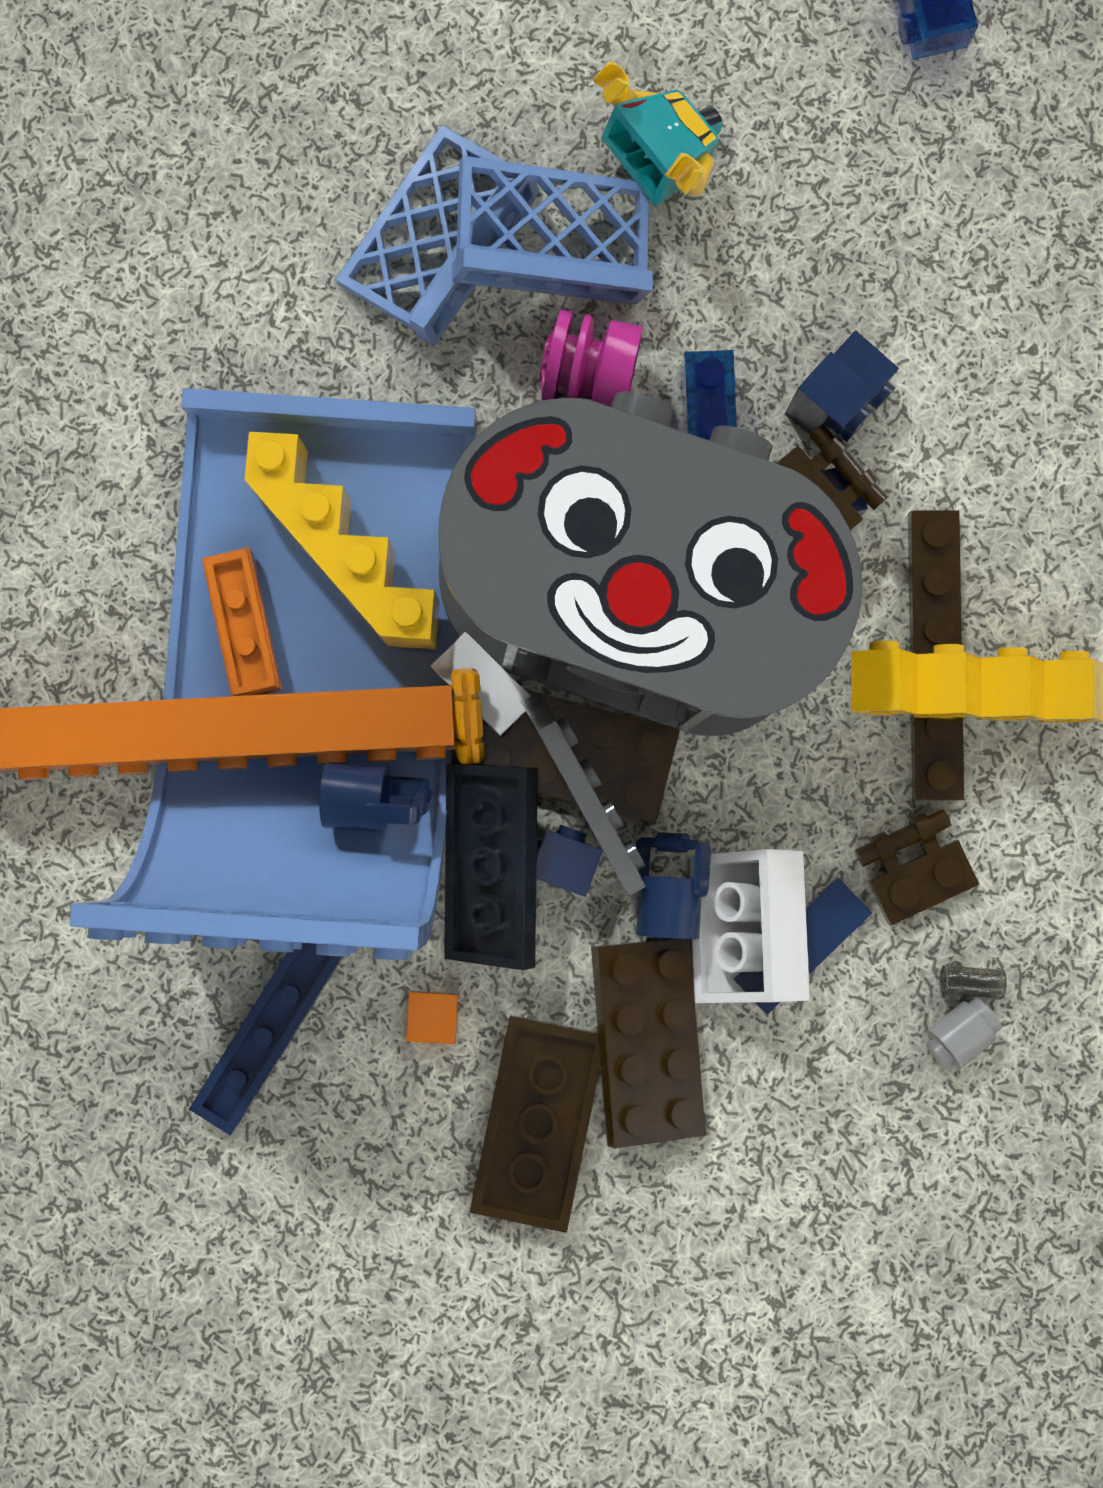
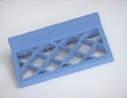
(541, 271)
(442, 297)

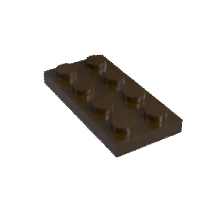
(625, 752)
(648, 1042)
(537, 1124)

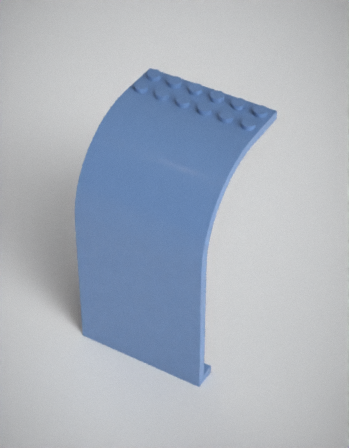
(247, 846)

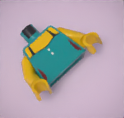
(659, 136)

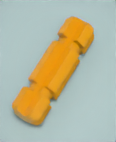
(468, 715)

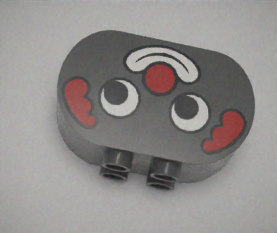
(647, 563)

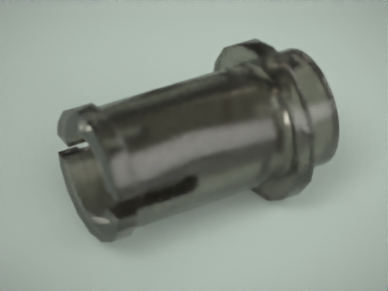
(972, 981)

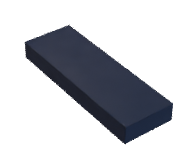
(829, 921)

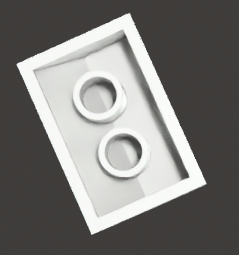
(752, 924)

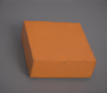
(432, 1017)

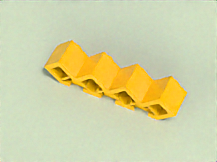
(321, 524)
(986, 688)

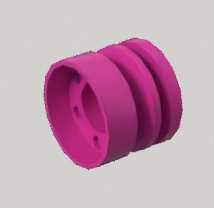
(588, 365)

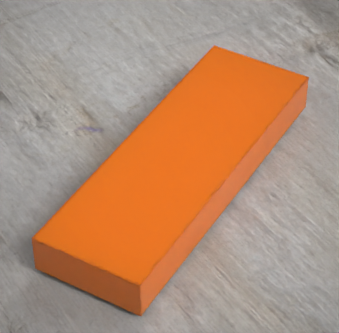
(242, 623)

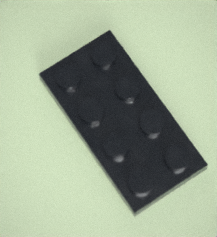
(491, 865)

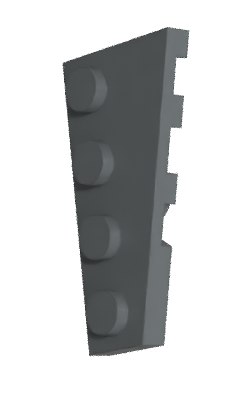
(581, 781)

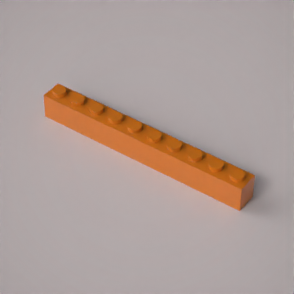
(227, 731)

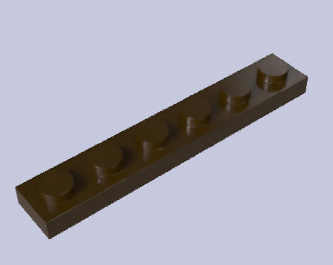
(935, 620)

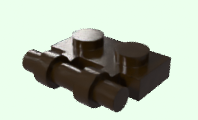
(835, 451)
(922, 881)

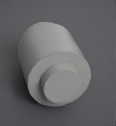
(963, 1033)

